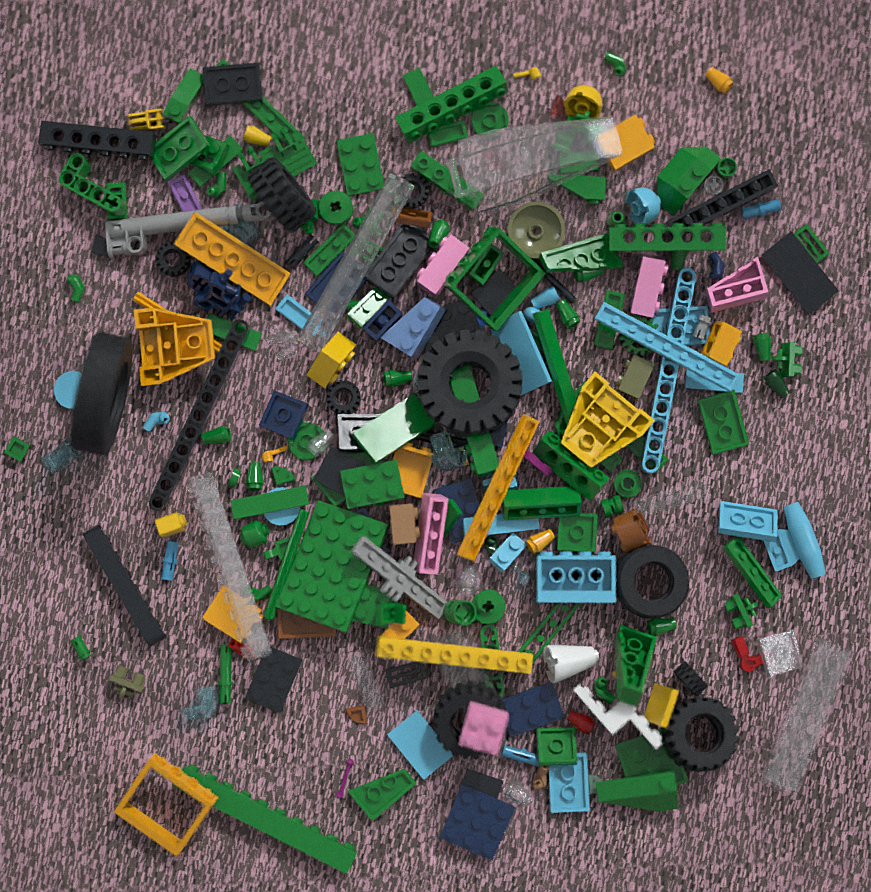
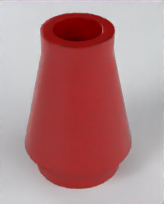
(581, 722)

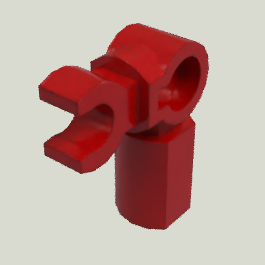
(747, 663)

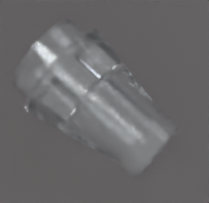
(320, 443)

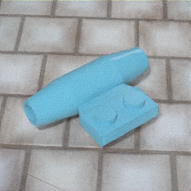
(796, 544)

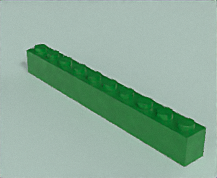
(275, 822)

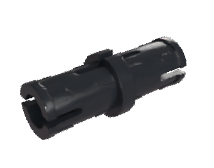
(301, 252)

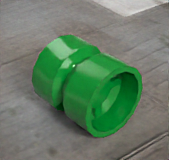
(459, 612)

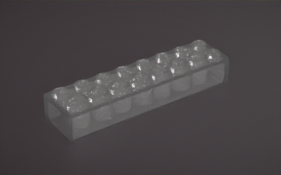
(805, 716)

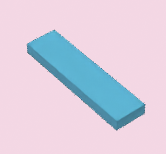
(504, 526)

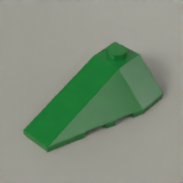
(645, 791)

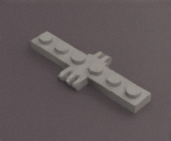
(399, 577)

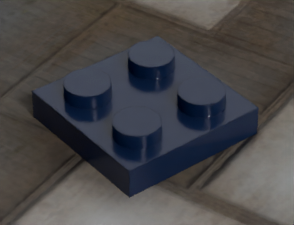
(284, 414)

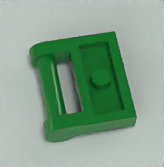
(216, 152)

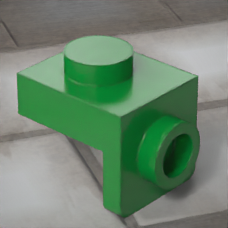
(390, 613)

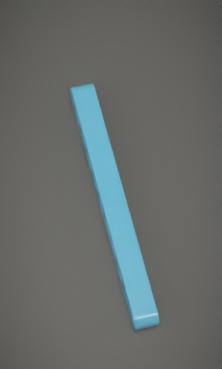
(663, 379)

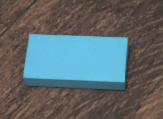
(293, 311)

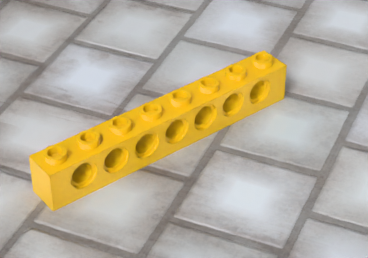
(453, 654)

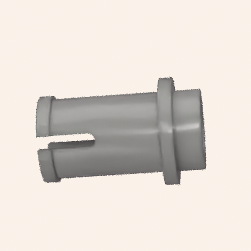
(702, 325)

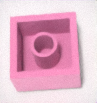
(483, 728)

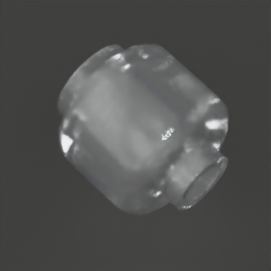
(468, 580)
(517, 793)

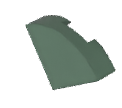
(591, 783)

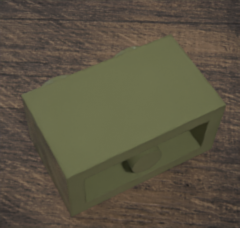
(635, 376)

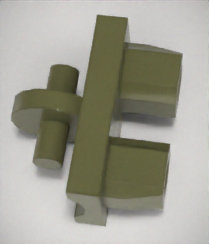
(136, 683)

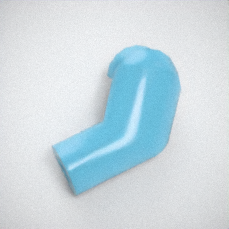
(154, 419)

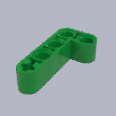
(94, 191)

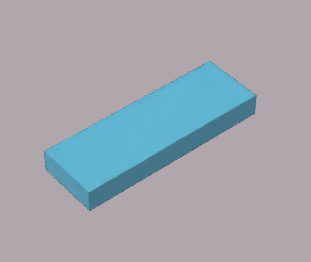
(695, 381)

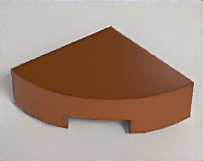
(357, 714)

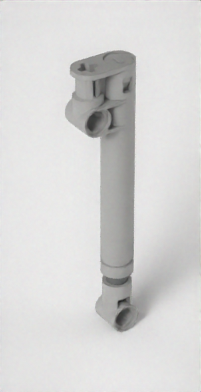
(124, 233)

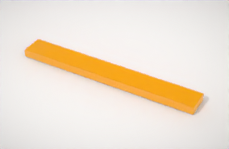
(498, 487)

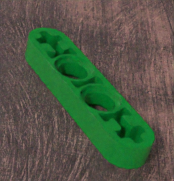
(496, 646)

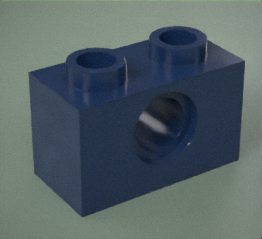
(382, 321)

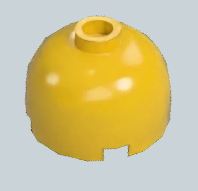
(582, 99)

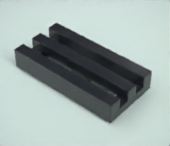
(421, 669)

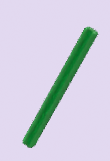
(286, 563)

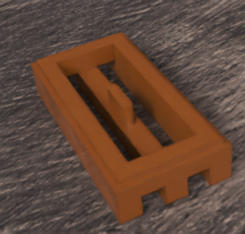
(414, 217)

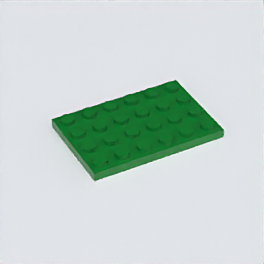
(325, 575)

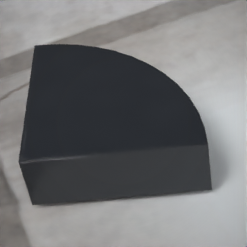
(99, 246)

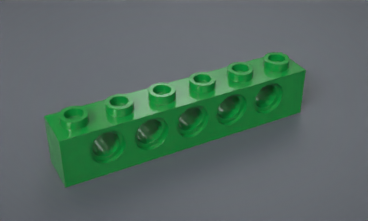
(455, 96)
(717, 243)

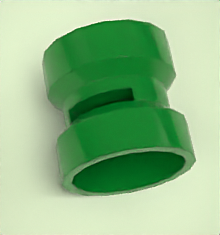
(727, 165)
(615, 502)

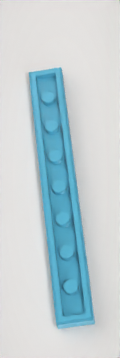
(667, 347)

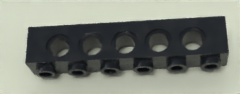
(50, 131)
(727, 201)

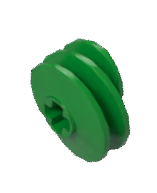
(334, 198)
(496, 600)

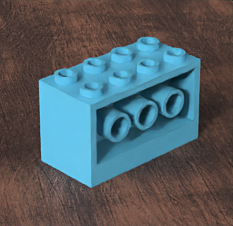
(583, 589)

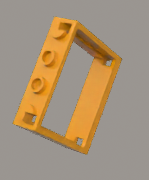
(149, 826)

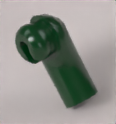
(491, 544)

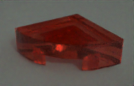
(558, 108)

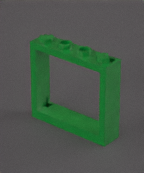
(518, 293)

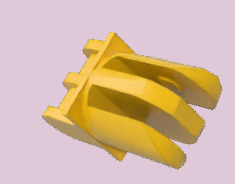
(146, 120)

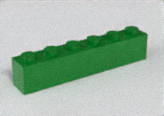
(479, 447)

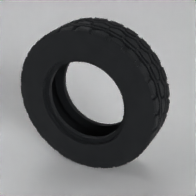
(101, 393)

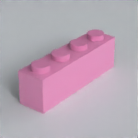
(431, 530)

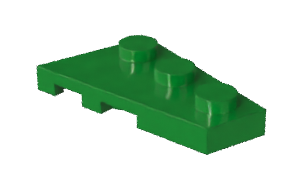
(382, 793)

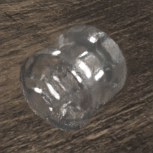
(715, 184)

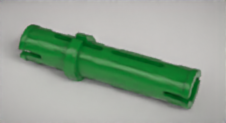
(225, 674)

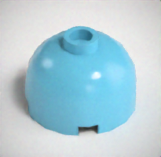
(643, 201)

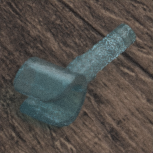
(524, 577)

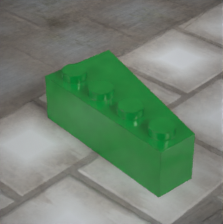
(632, 662)

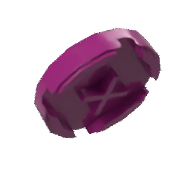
(532, 459)

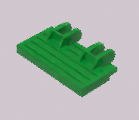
(294, 157)

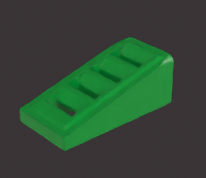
(109, 186)

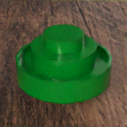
(627, 483)

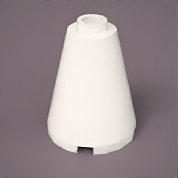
(568, 660)

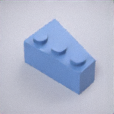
(415, 327)

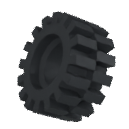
(423, 190)
(172, 270)
(347, 386)
(690, 678)

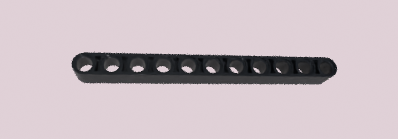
(191, 421)

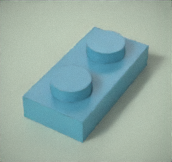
(507, 552)

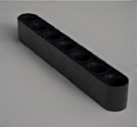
(124, 586)

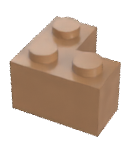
(403, 524)

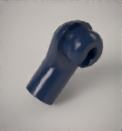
(718, 268)

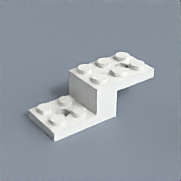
(619, 716)

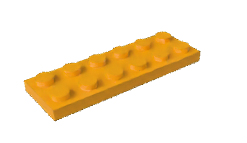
(223, 251)

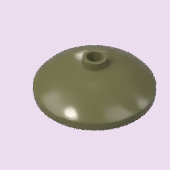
(536, 216)

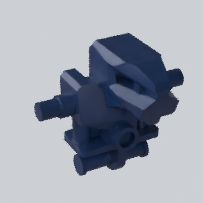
(214, 291)

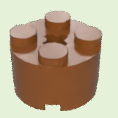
(631, 530)

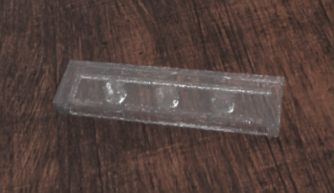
(672, 497)

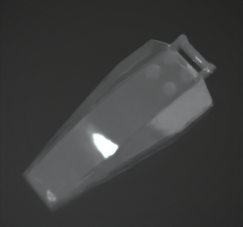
(527, 160)

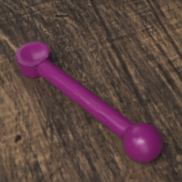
(340, 793)

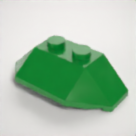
(684, 176)

